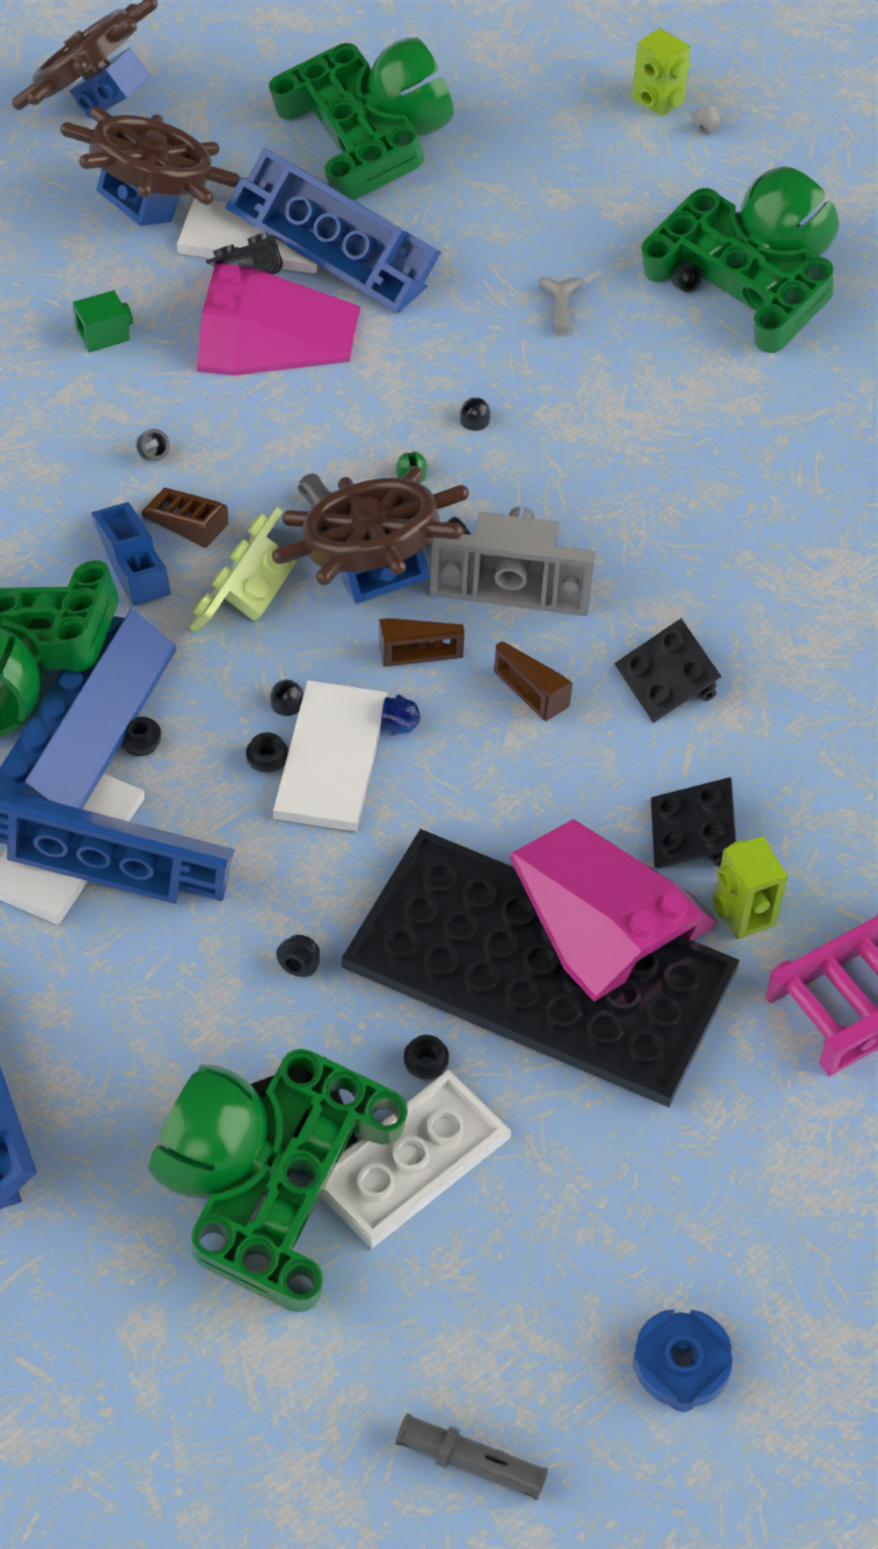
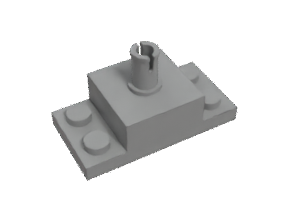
(513, 565)

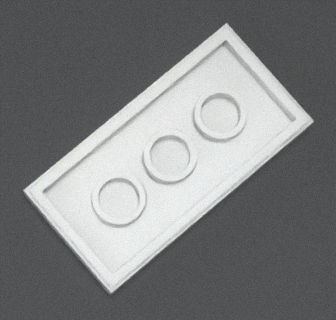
(216, 227)
(330, 756)
(51, 893)
(442, 1140)

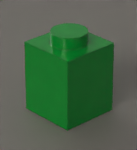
(102, 320)

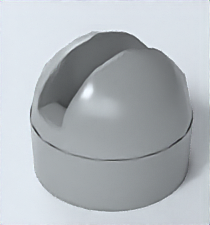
(707, 119)

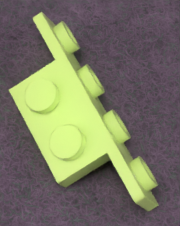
(251, 577)

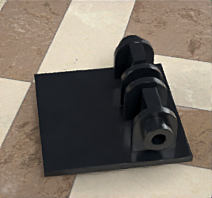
(262, 249)
(669, 671)
(693, 823)

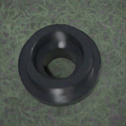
(142, 744)
(266, 744)
(299, 955)
(426, 1047)

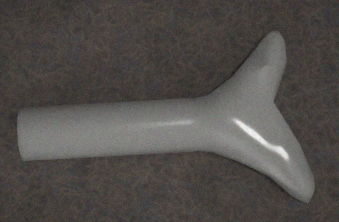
(561, 292)

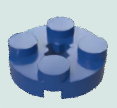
(678, 1385)

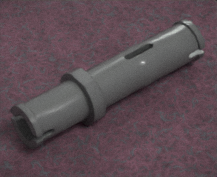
(471, 1456)

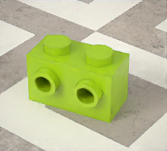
(661, 71)
(749, 887)

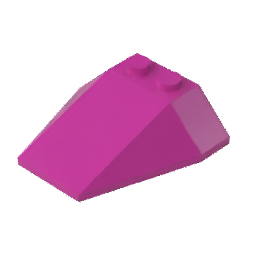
(270, 324)
(603, 905)

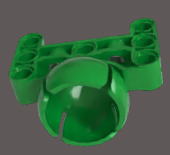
(365, 109)
(757, 252)
(52, 627)
(223, 1148)

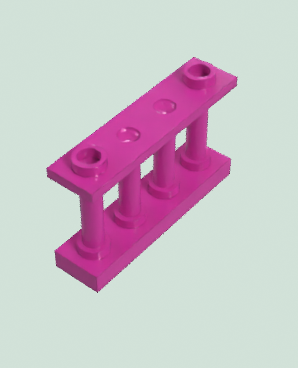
(841, 1044)

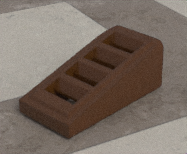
(192, 528)
(409, 641)
(532, 681)

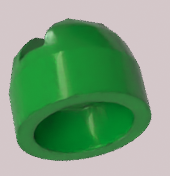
(407, 459)

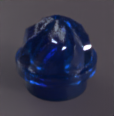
(399, 715)

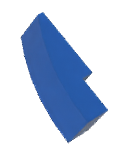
(132, 553)

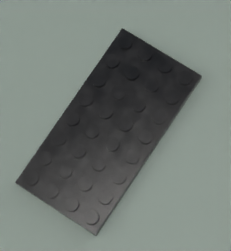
(471, 944)

